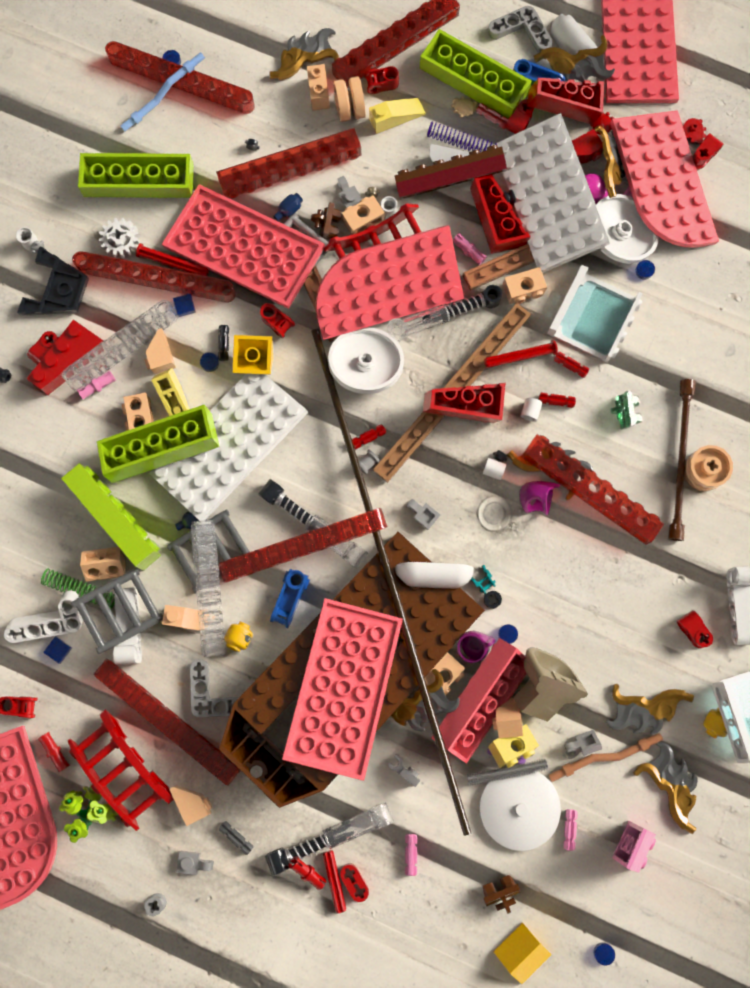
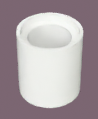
(389, 201)
(22, 234)
(531, 409)
(494, 469)

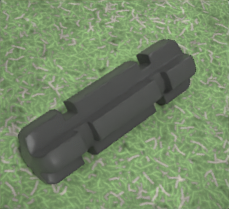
(236, 838)

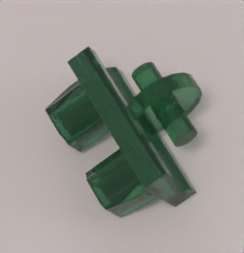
(625, 410)

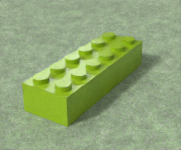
(474, 73)
(136, 175)
(157, 444)
(109, 514)

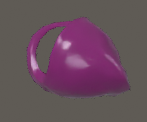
(541, 492)
(475, 646)

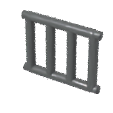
(222, 516)
(98, 595)

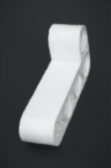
(739, 603)
(20, 628)
(130, 650)

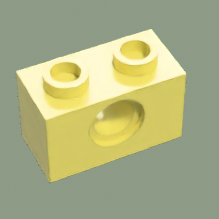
(503, 752)

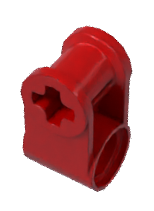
(381, 80)
(520, 118)
(708, 148)
(278, 322)
(42, 346)
(693, 628)
(20, 706)

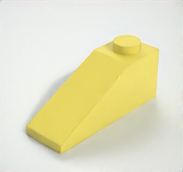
(394, 113)
(170, 392)

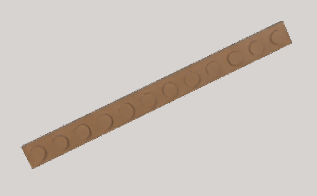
(464, 377)

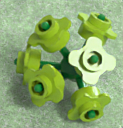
(93, 814)

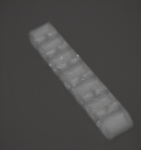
(119, 345)
(208, 588)

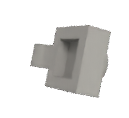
(349, 195)
(424, 515)
(585, 743)
(408, 774)
(190, 863)

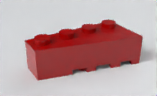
(570, 98)
(496, 215)
(68, 348)
(469, 402)

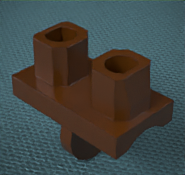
(329, 214)
(509, 889)

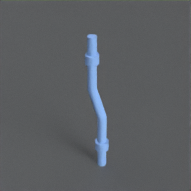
(188, 67)

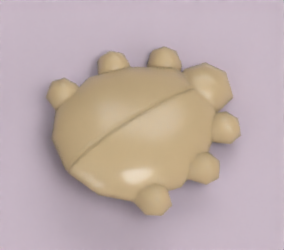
(464, 106)

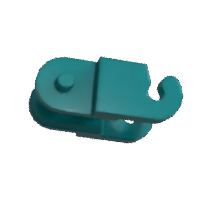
(488, 576)

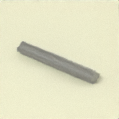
(512, 771)

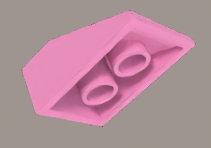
(634, 847)

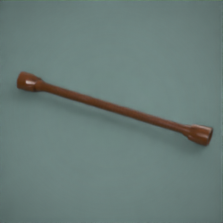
(676, 529)

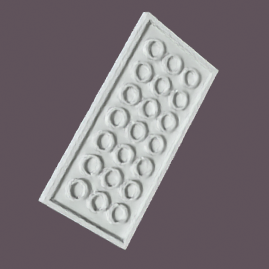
(552, 194)
(248, 427)

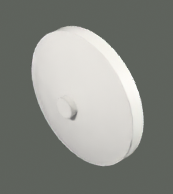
(626, 231)
(366, 360)
(520, 811)

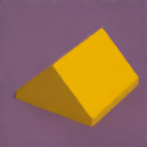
(252, 354)
(522, 953)

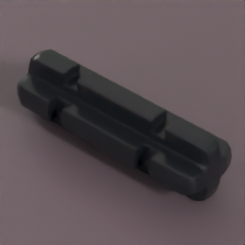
(223, 343)

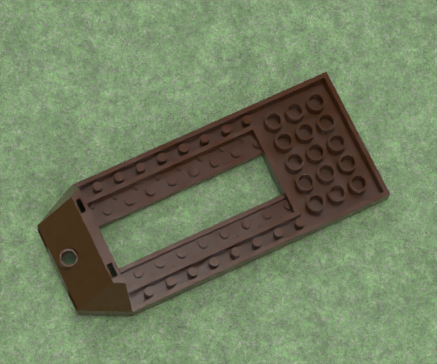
(436, 623)

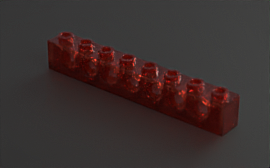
(393, 47)
(261, 166)
(612, 511)

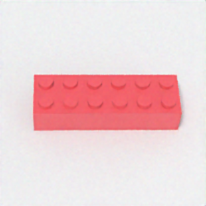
(486, 691)

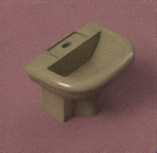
(549, 687)

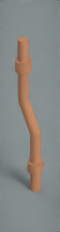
(642, 745)

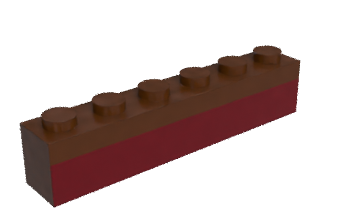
(451, 172)

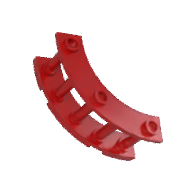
(339, 243)
(132, 758)

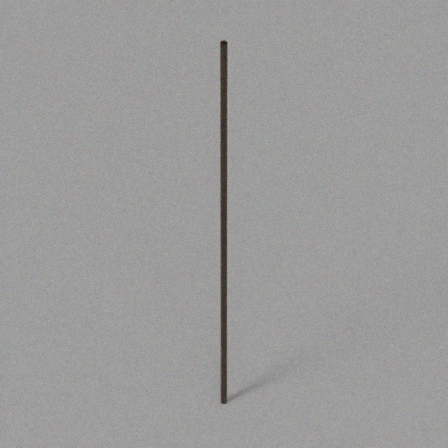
(393, 590)

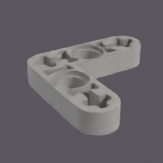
(522, 22)
(204, 698)

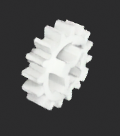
(111, 236)

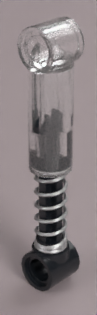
(442, 313)
(274, 494)
(334, 836)

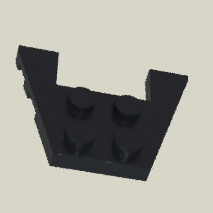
(63, 290)

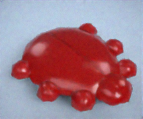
(604, 121)
(695, 130)

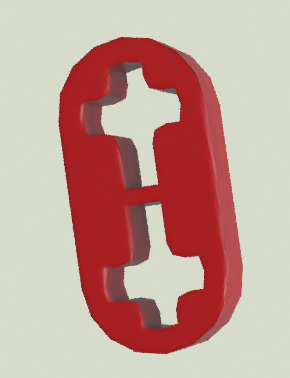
(351, 885)

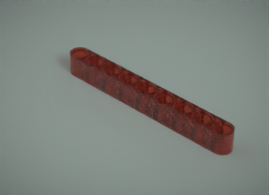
(186, 83)
(148, 271)
(302, 545)
(166, 721)

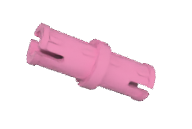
(469, 249)
(97, 384)

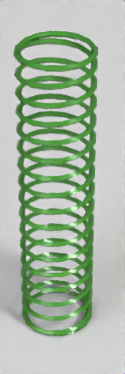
(69, 583)

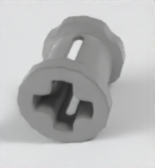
(368, 461)
(149, 905)

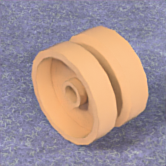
(349, 99)
(708, 468)

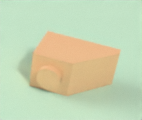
(159, 354)
(181, 617)
(508, 720)
(191, 804)

